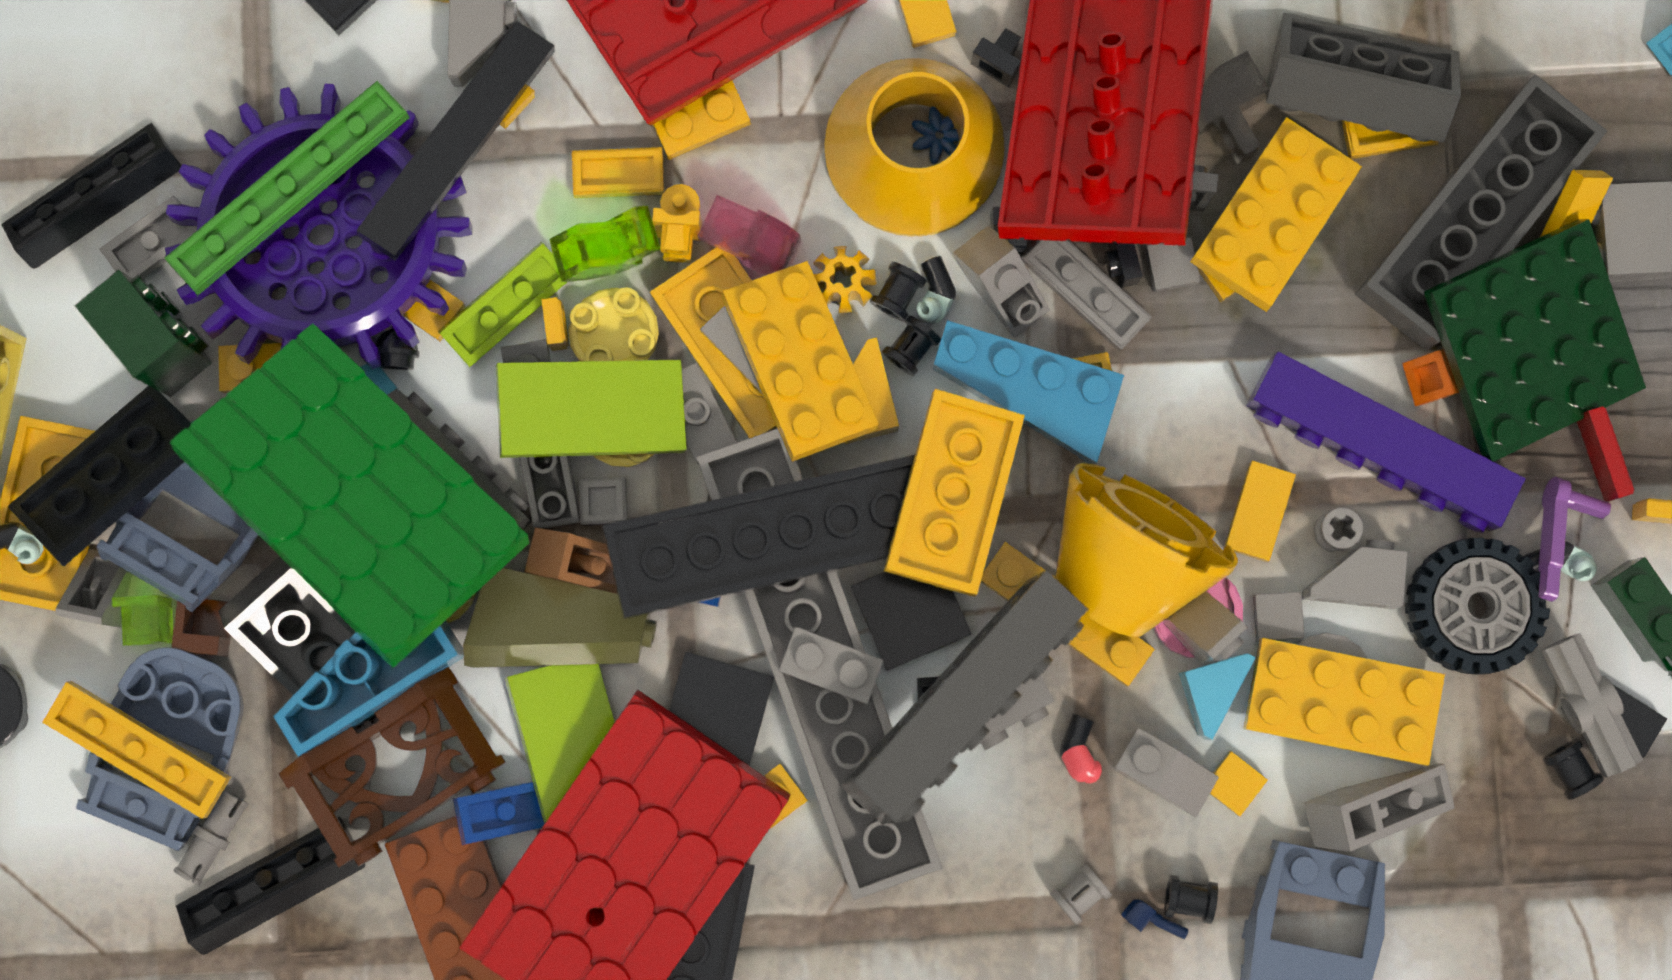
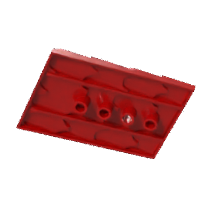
(686, 48)
(1106, 121)
(643, 834)

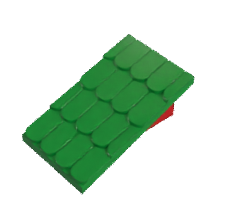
(351, 494)

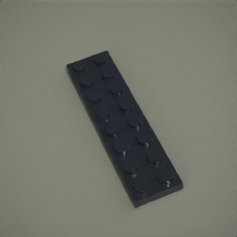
(756, 538)

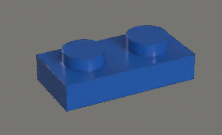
(498, 813)

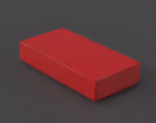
(1605, 454)

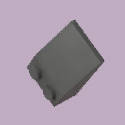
(285, 625)

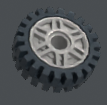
(1441, 611)

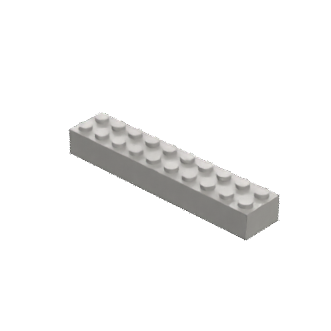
(829, 727)

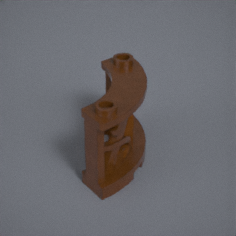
(329, 766)

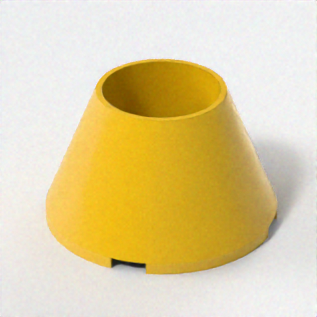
(902, 197)
(1134, 551)

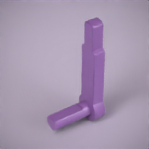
(1555, 501)

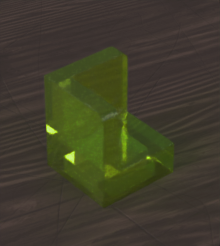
(145, 619)

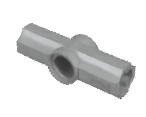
(1592, 705)

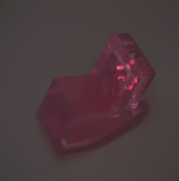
(753, 236)

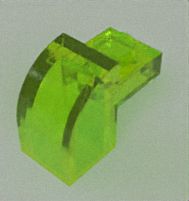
(605, 247)

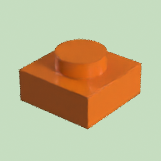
(1430, 378)

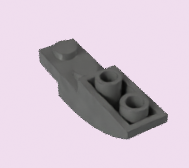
(547, 479)

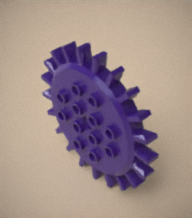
(286, 262)

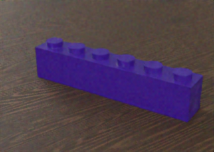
(1385, 443)

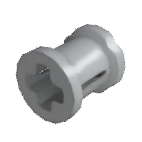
(1352, 529)
(1084, 880)

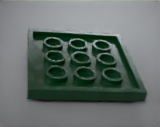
(1535, 339)

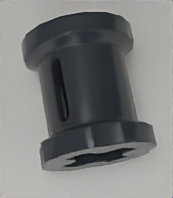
(898, 291)
(911, 345)
(1573, 769)
(1190, 899)

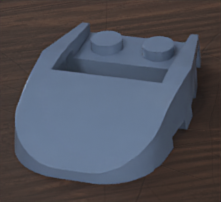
(165, 561)
(183, 700)
(1323, 876)

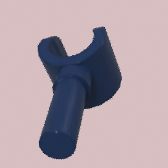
(1140, 914)

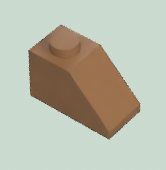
(570, 560)

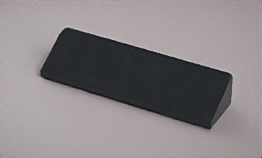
(91, 196)
(262, 891)

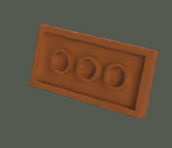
(446, 894)

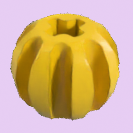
(848, 267)

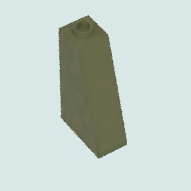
(551, 622)

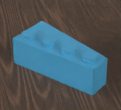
(1057, 394)
(357, 685)

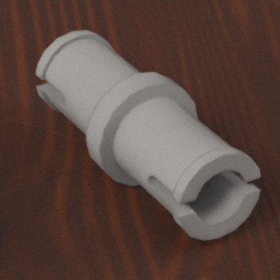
(211, 837)

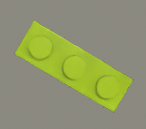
(503, 305)

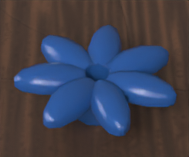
(929, 139)

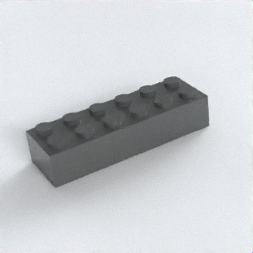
(1483, 204)
(964, 698)

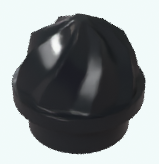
(395, 353)

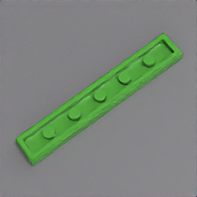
(287, 188)

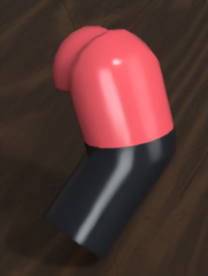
(1075, 752)

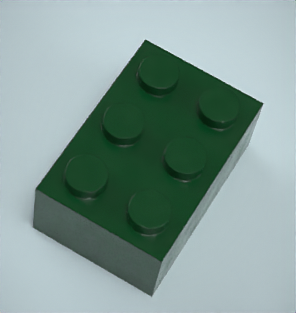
(144, 332)

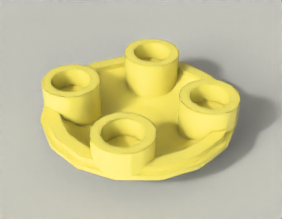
(613, 327)

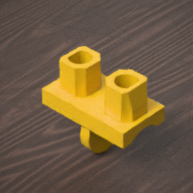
(678, 222)

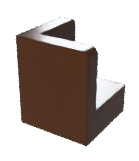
(201, 630)

